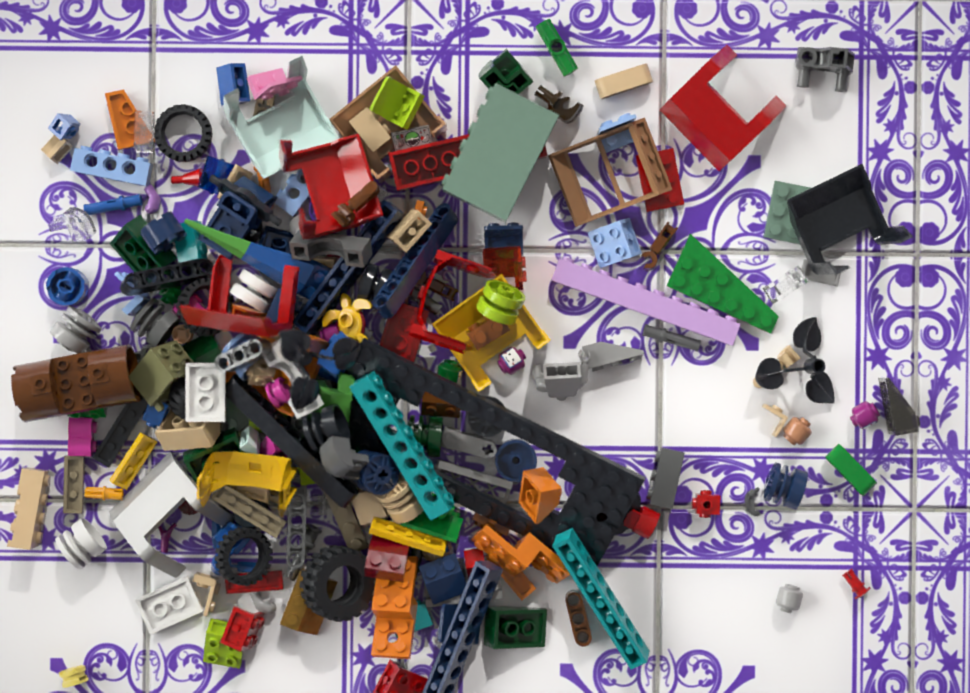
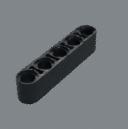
(156, 275)

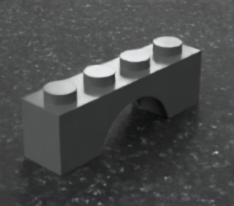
(354, 250)

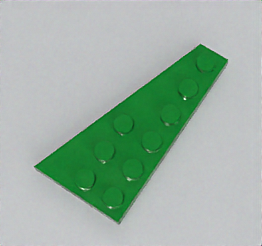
(712, 283)

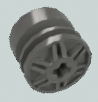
(151, 320)

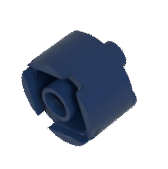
(163, 233)

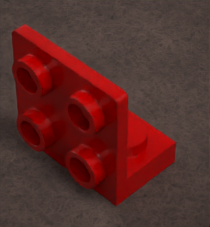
(242, 629)
(399, 680)

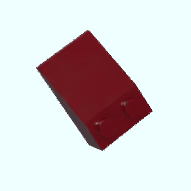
(386, 559)

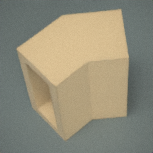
(56, 149)

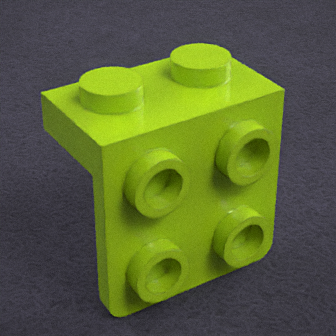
(396, 102)

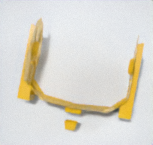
(247, 470)

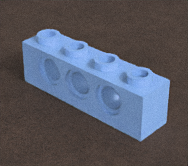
(81, 165)
(290, 205)

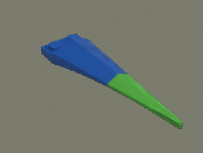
(268, 260)

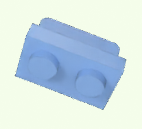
(137, 302)

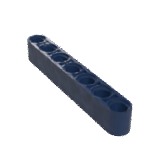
(415, 262)

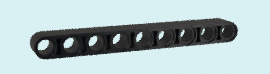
(288, 439)

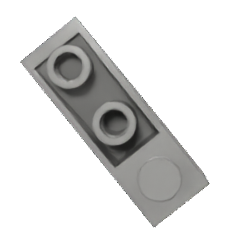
(606, 353)

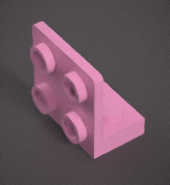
(271, 83)

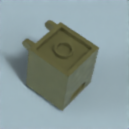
(159, 371)

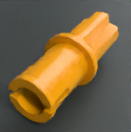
(104, 493)

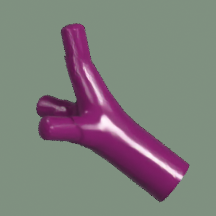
(165, 536)

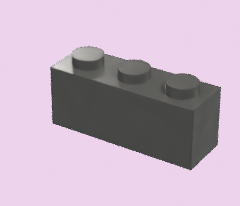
(665, 477)

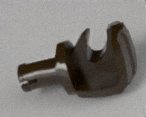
(556, 105)

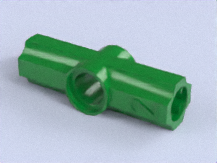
(550, 36)

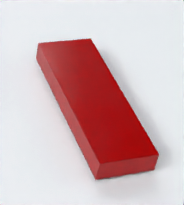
(270, 582)

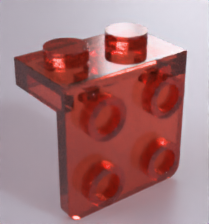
(506, 262)

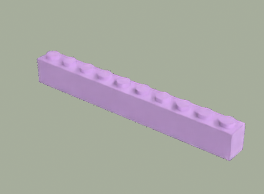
(646, 302)

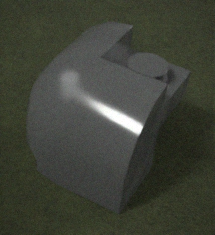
(341, 460)

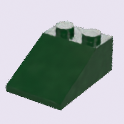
(515, 627)

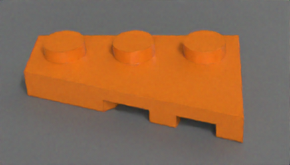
(122, 118)

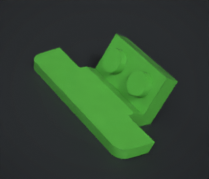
(341, 396)

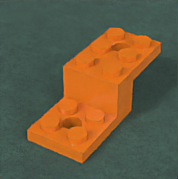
(519, 556)
(395, 614)

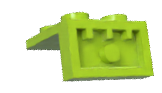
(217, 652)

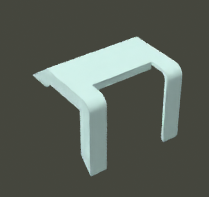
(293, 119)

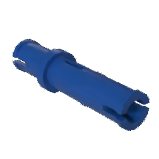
(114, 204)

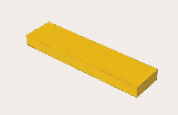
(407, 536)

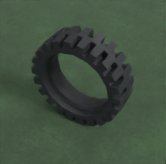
(172, 112)
(184, 299)
(262, 562)

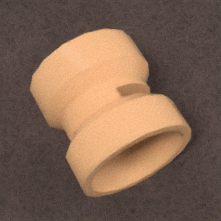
(179, 334)

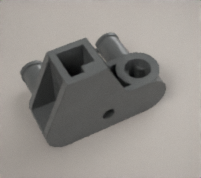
(821, 60)

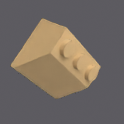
(178, 434)

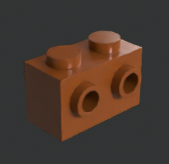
(486, 332)

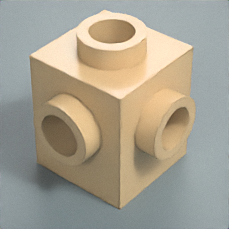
(260, 373)

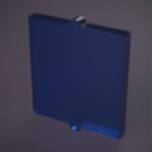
(217, 167)

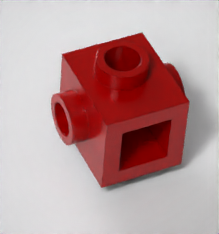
(713, 506)

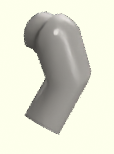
(261, 606)

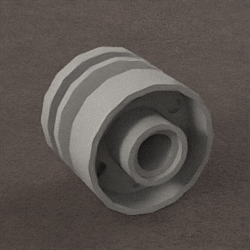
(74, 332)

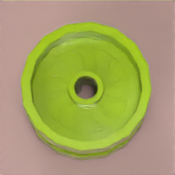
(500, 302)

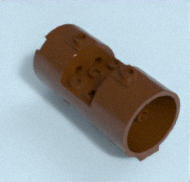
(75, 383)

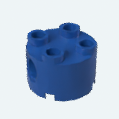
(67, 286)

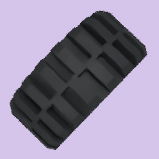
(316, 578)

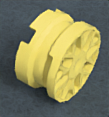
(73, 676)

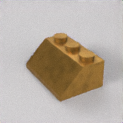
(298, 615)

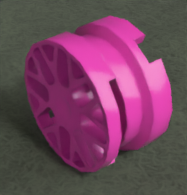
(278, 392)

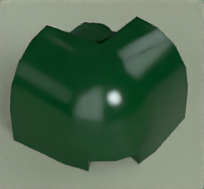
(505, 72)

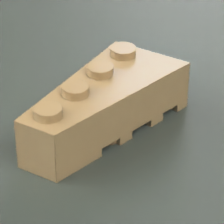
(29, 509)

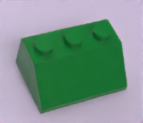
(445, 529)

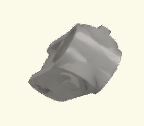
(466, 442)

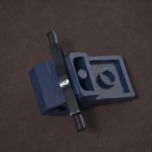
(240, 209)

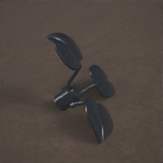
(294, 349)
(819, 388)

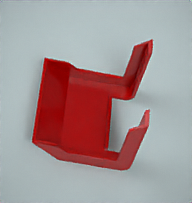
(710, 120)
(332, 177)
(218, 318)

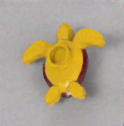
(350, 318)

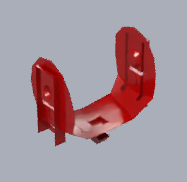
(445, 259)

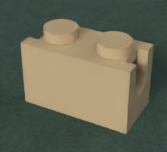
(370, 129)
(409, 230)

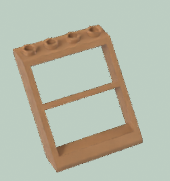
(649, 158)

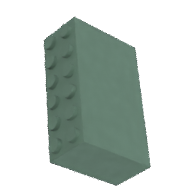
(499, 152)

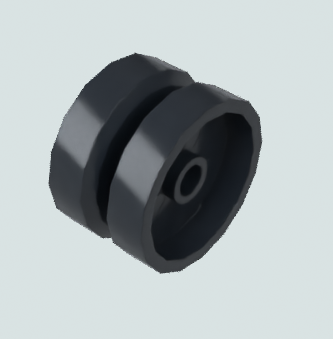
(370, 283)

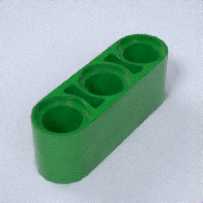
(851, 469)

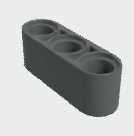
(250, 352)

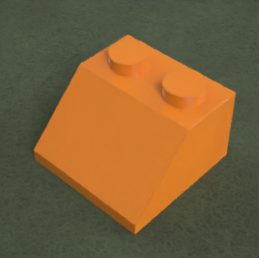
(539, 493)

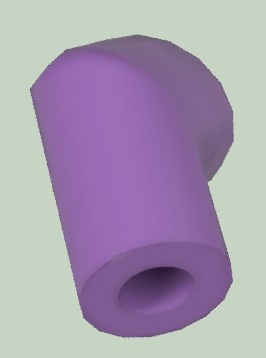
(154, 200)

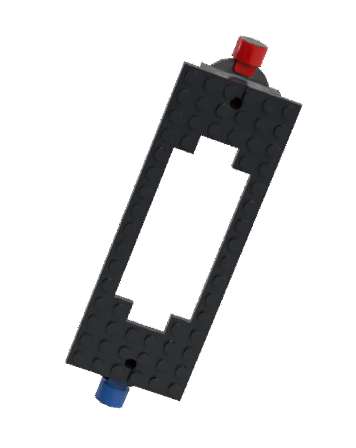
(604, 492)

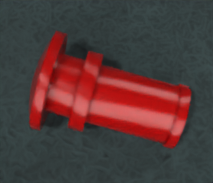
(855, 583)

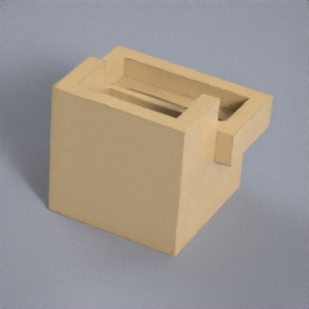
(366, 506)

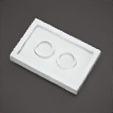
(205, 393)
(169, 605)

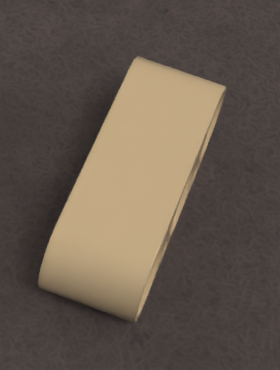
(623, 81)

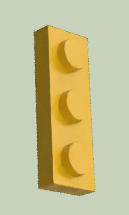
(133, 461)

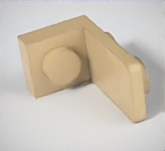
(204, 580)

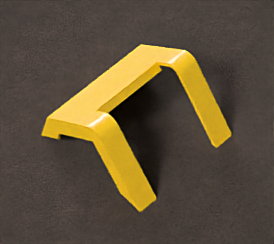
(456, 323)

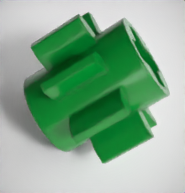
(170, 295)

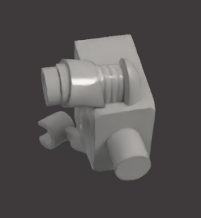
(562, 379)

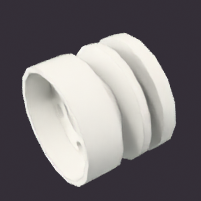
(78, 545)

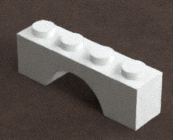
(292, 371)

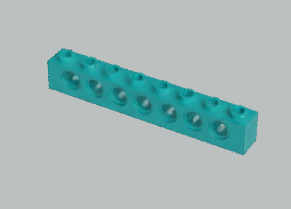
(402, 456)
(601, 598)

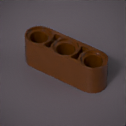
(580, 627)

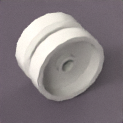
(254, 291)

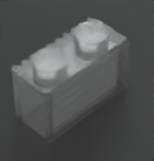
(144, 131)

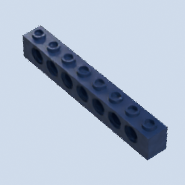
(343, 277)
(463, 627)

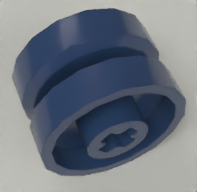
(509, 450)

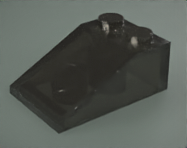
(898, 413)

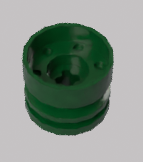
(428, 435)

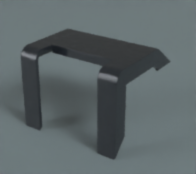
(836, 212)

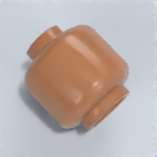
(797, 430)

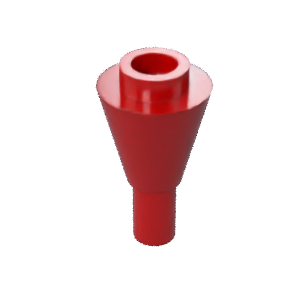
(190, 178)

